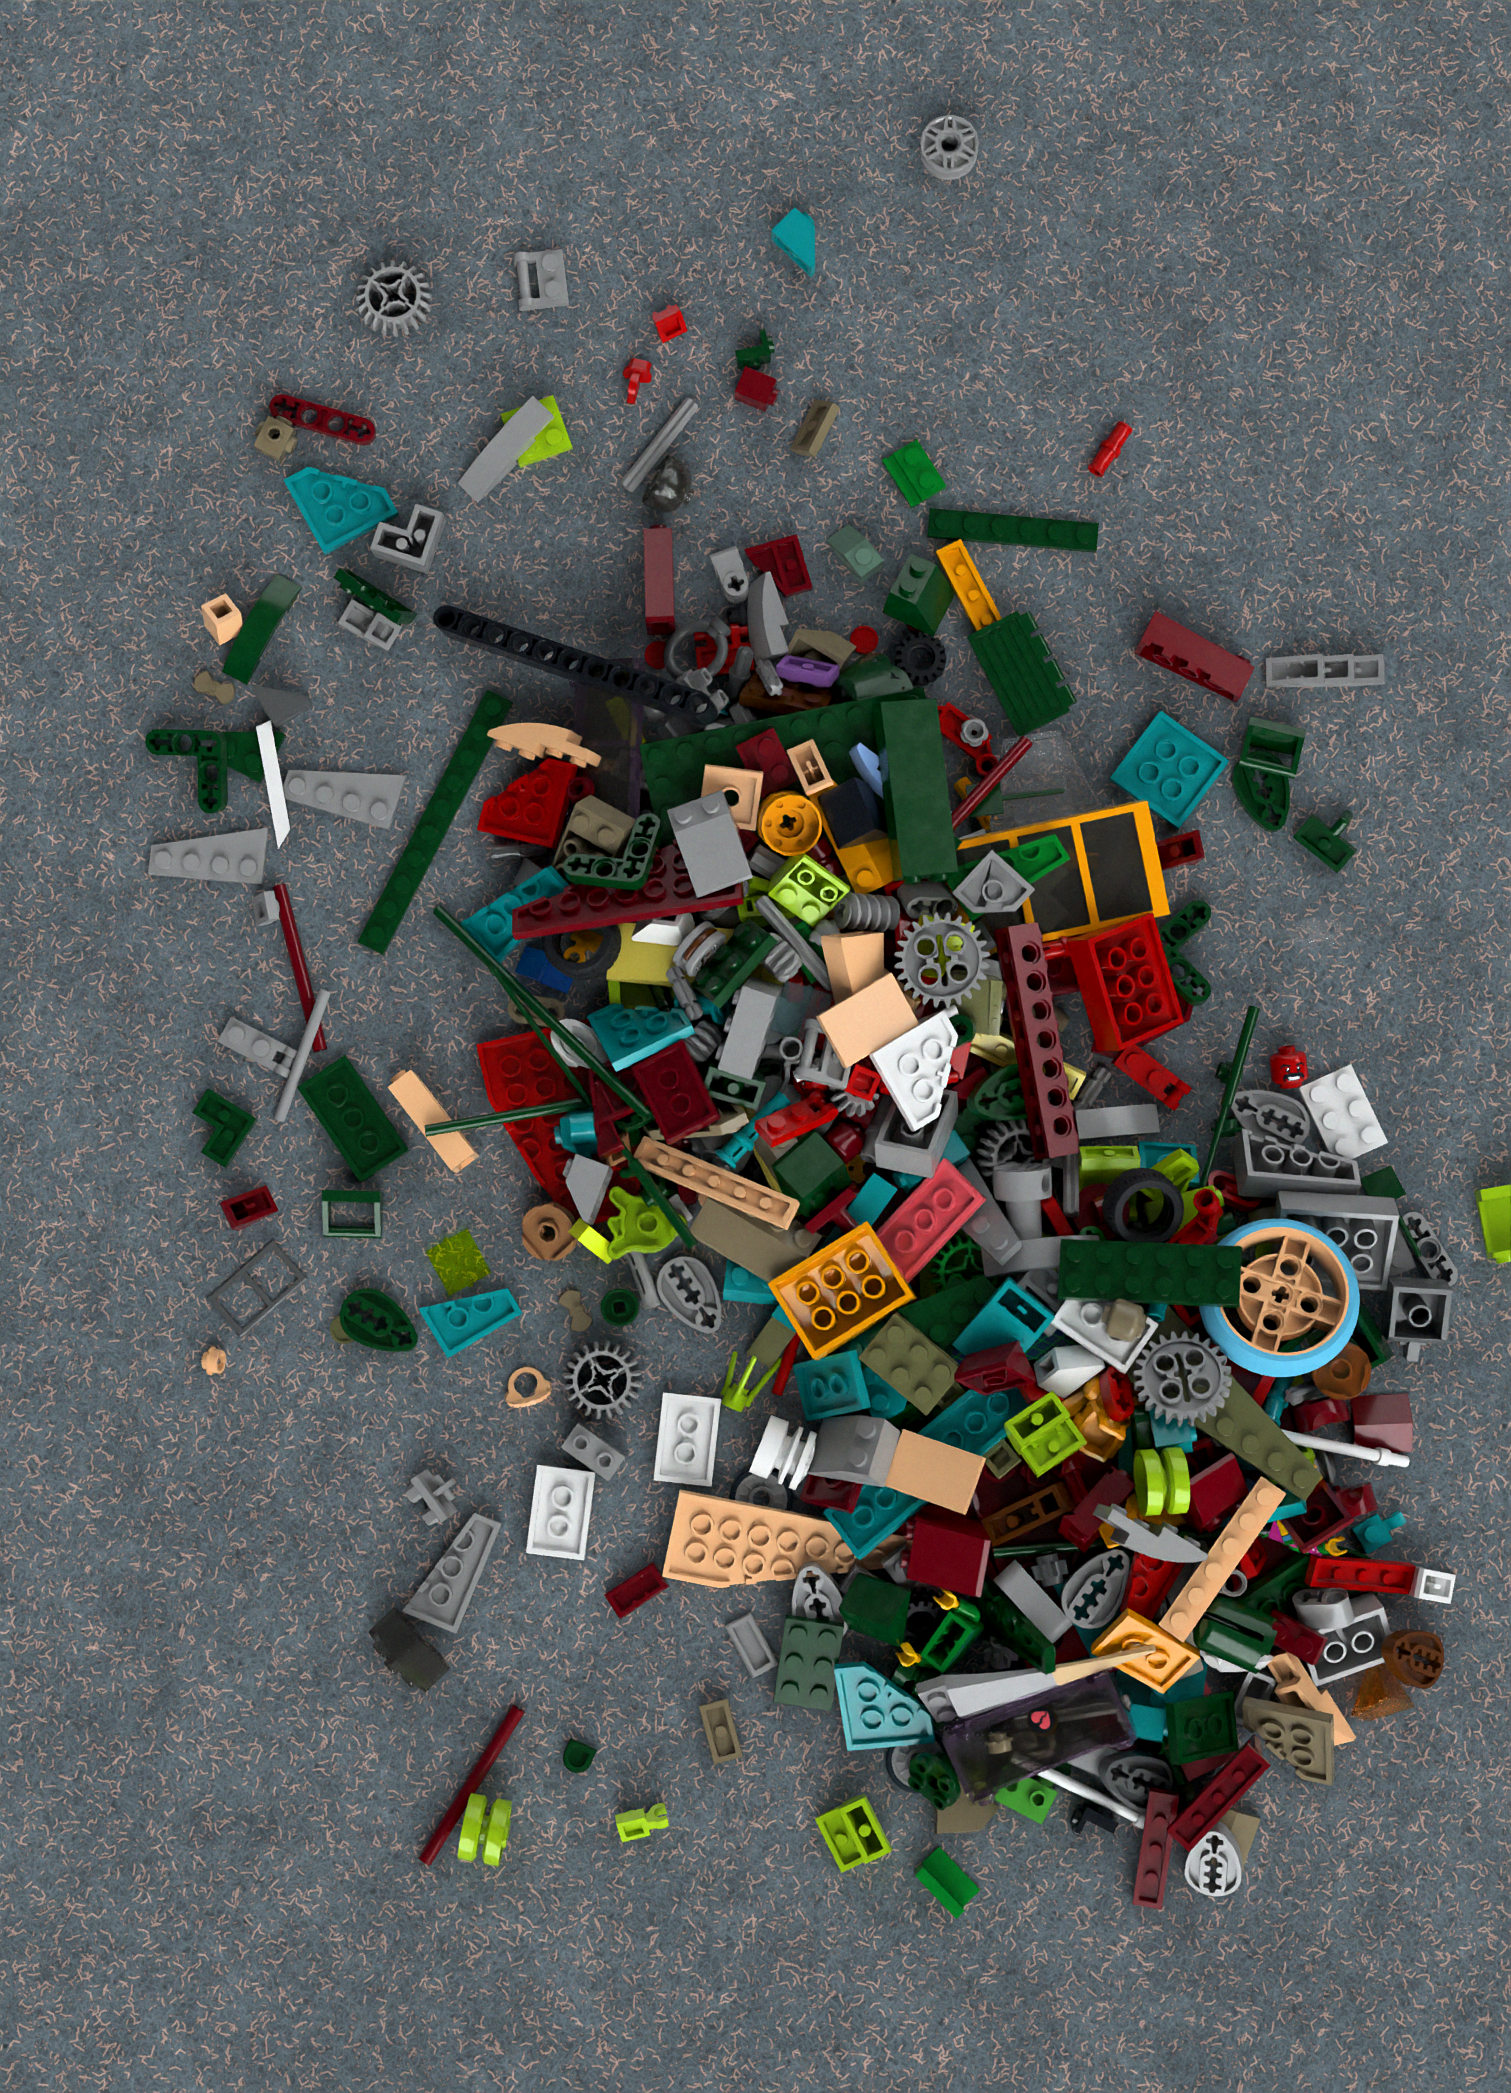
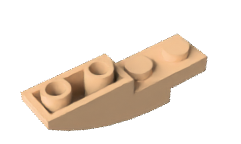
(541, 740)
(1298, 1690)

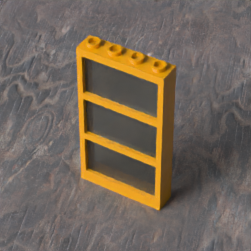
(1105, 882)

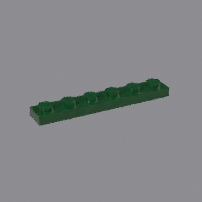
(1013, 530)

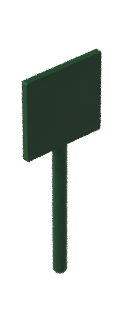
(993, 802)
(1386, 1184)

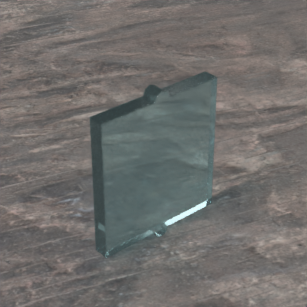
(796, 1006)

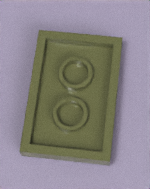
(910, 1363)

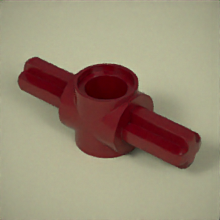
(1070, 1471)

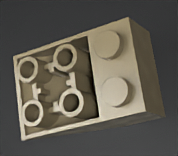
(595, 831)

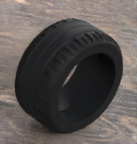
(591, 968)
(1127, 1184)

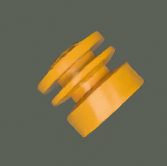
(804, 826)

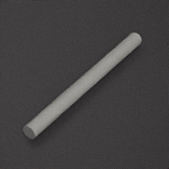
(302, 1055)

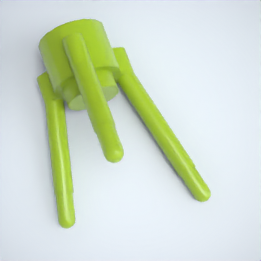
(736, 1396)

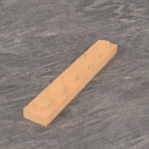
(717, 1183)
(1222, 1559)

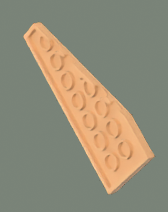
(741, 1542)

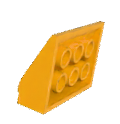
(841, 1291)

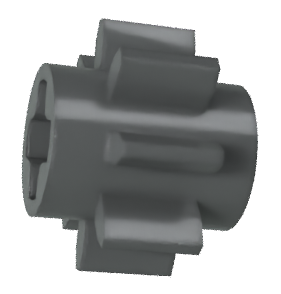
(1049, 1569)

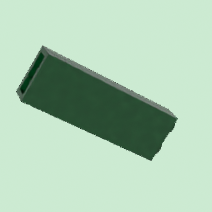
(915, 790)

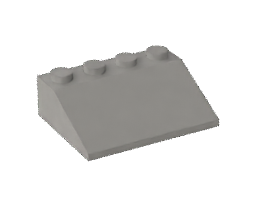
(1358, 1224)

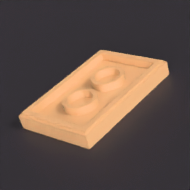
(867, 1020)
(934, 1471)

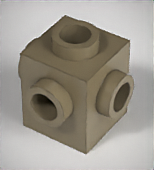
(277, 447)

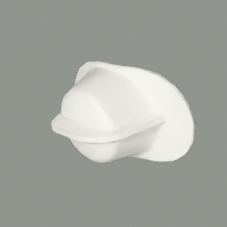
(586, 1036)

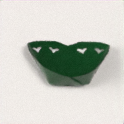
(870, 678)

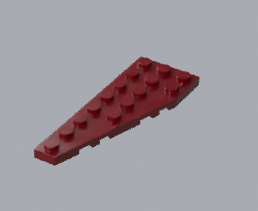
(588, 906)

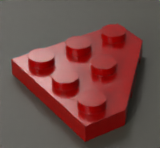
(531, 806)

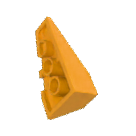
(866, 864)

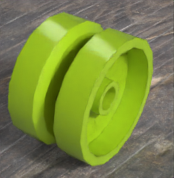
(1161, 1481)
(485, 1829)

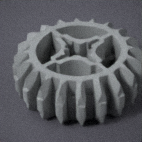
(382, 318)
(1008, 1134)
(581, 1391)

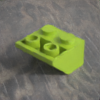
(806, 888)

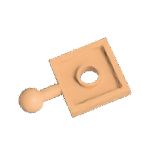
(744, 782)

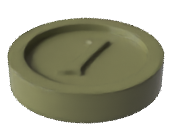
(338, 1333)

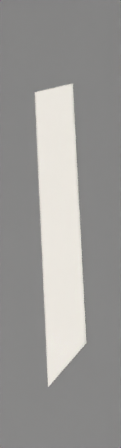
(273, 781)

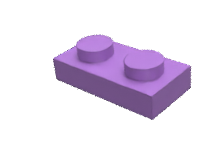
(807, 671)

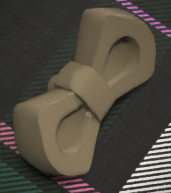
(223, 692)
(572, 1301)

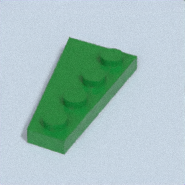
(1028, 860)

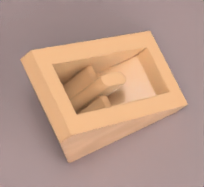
(809, 767)

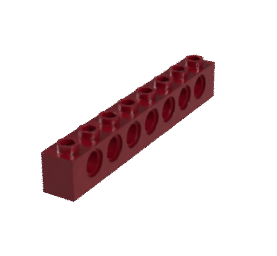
(1029, 1054)

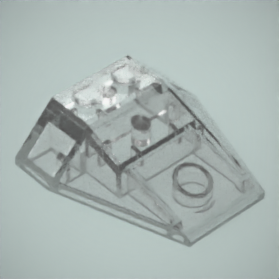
(1044, 767)

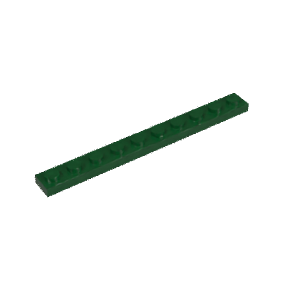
(434, 824)

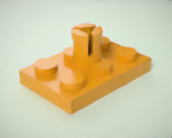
(1156, 1669)

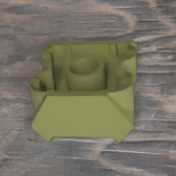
(984, 1005)

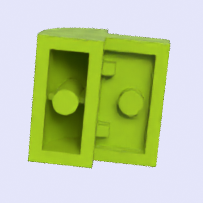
(1044, 1434)
(853, 1833)

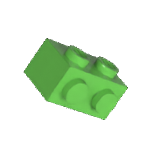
(1029, 1797)

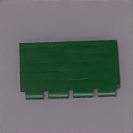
(1019, 674)

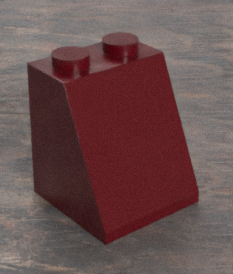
(946, 1552)

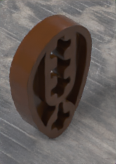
(1402, 1663)

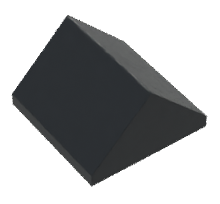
(853, 814)

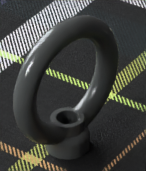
(715, 629)

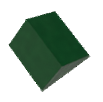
(876, 1609)

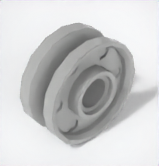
(952, 131)

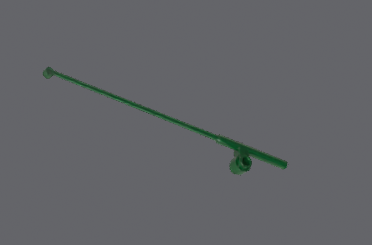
(1231, 1075)
(653, 1192)

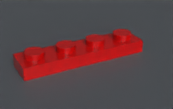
(1360, 1574)

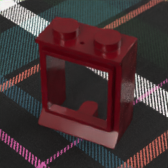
(1083, 1526)

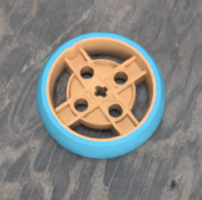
(1329, 1315)

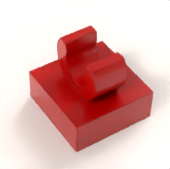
(669, 323)

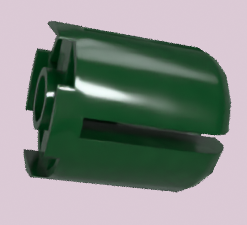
(1235, 1633)

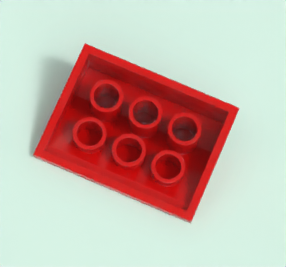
(1125, 982)

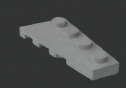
(350, 795)
(223, 857)
(452, 1582)

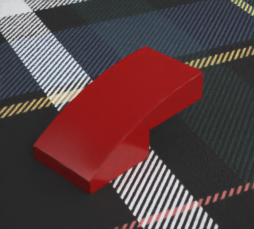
(863, 1079)

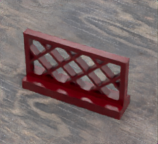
(1219, 1794)

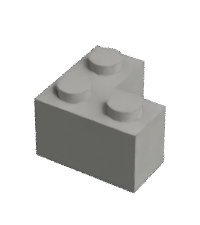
(414, 546)

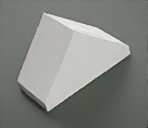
(1432, 1585)

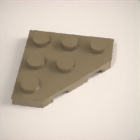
(731, 1121)
(1295, 1734)

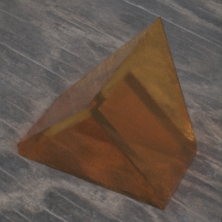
(1380, 1695)

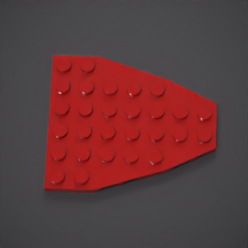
(525, 1074)

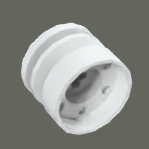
(783, 1452)

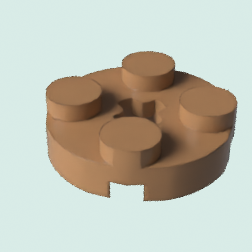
(533, 1234)

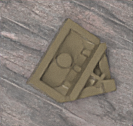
(963, 1817)

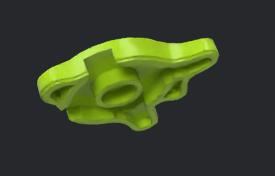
(637, 1226)

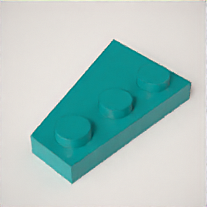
(469, 1319)

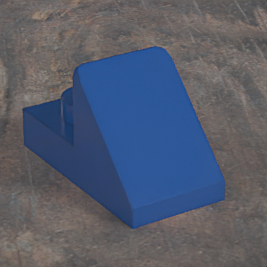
(535, 966)

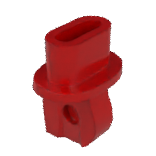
(638, 372)

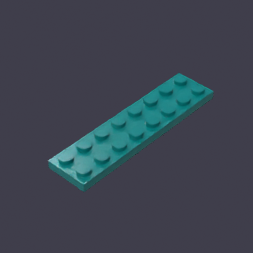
(969, 1424)

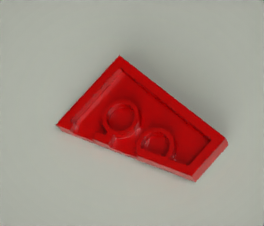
(1148, 1584)

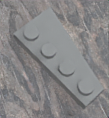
(988, 1223)

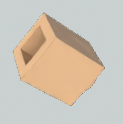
(222, 618)

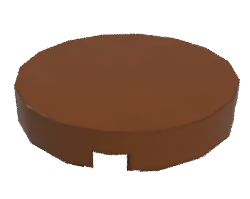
(1345, 1374)

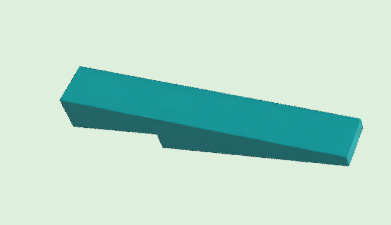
(864, 1207)

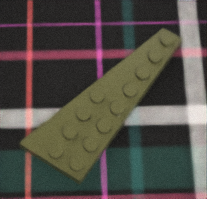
(1241, 1423)

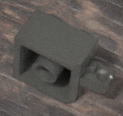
(1416, 1313)

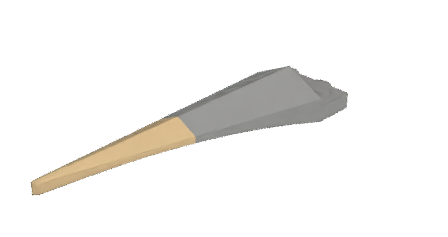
(976, 1693)

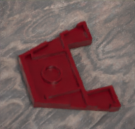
(610, 1107)

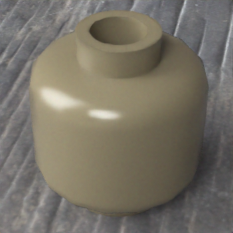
(1124, 1320)

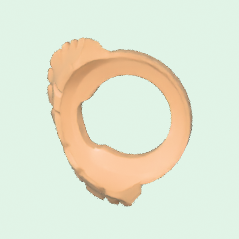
(542, 1390)

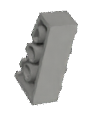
(1269, 1166)

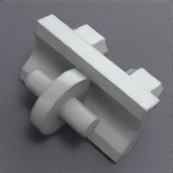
(436, 1495)

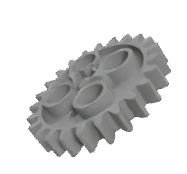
(968, 957)
(1209, 1374)

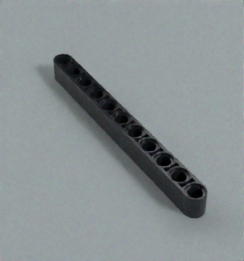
(585, 670)

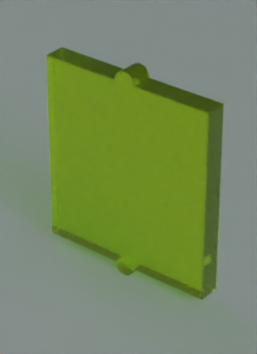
(458, 1262)

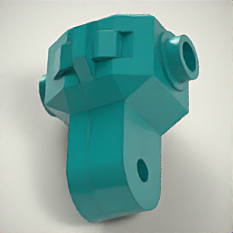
(577, 1132)

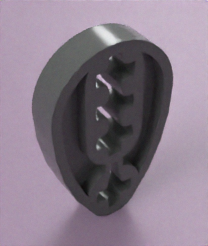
(1134, 1764)

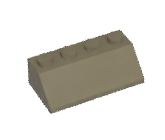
(752, 1241)

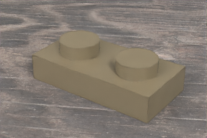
(815, 428)
(720, 1731)

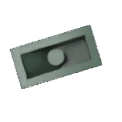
(856, 553)

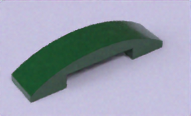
(259, 628)

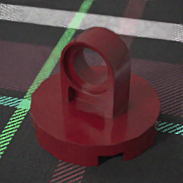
(1091, 1210)

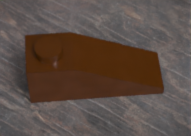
(1029, 1513)

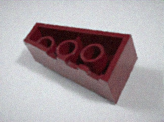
(1194, 657)

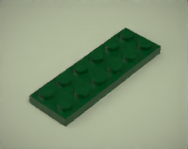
(1150, 1273)

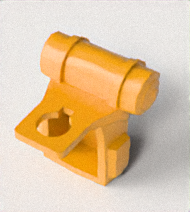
(1100, 1432)

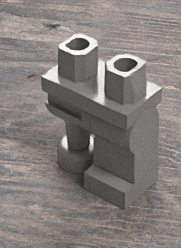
(675, 726)

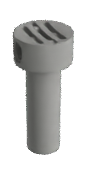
(1022, 1189)

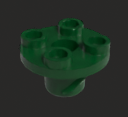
(935, 1779)

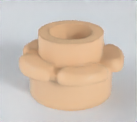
(210, 1360)

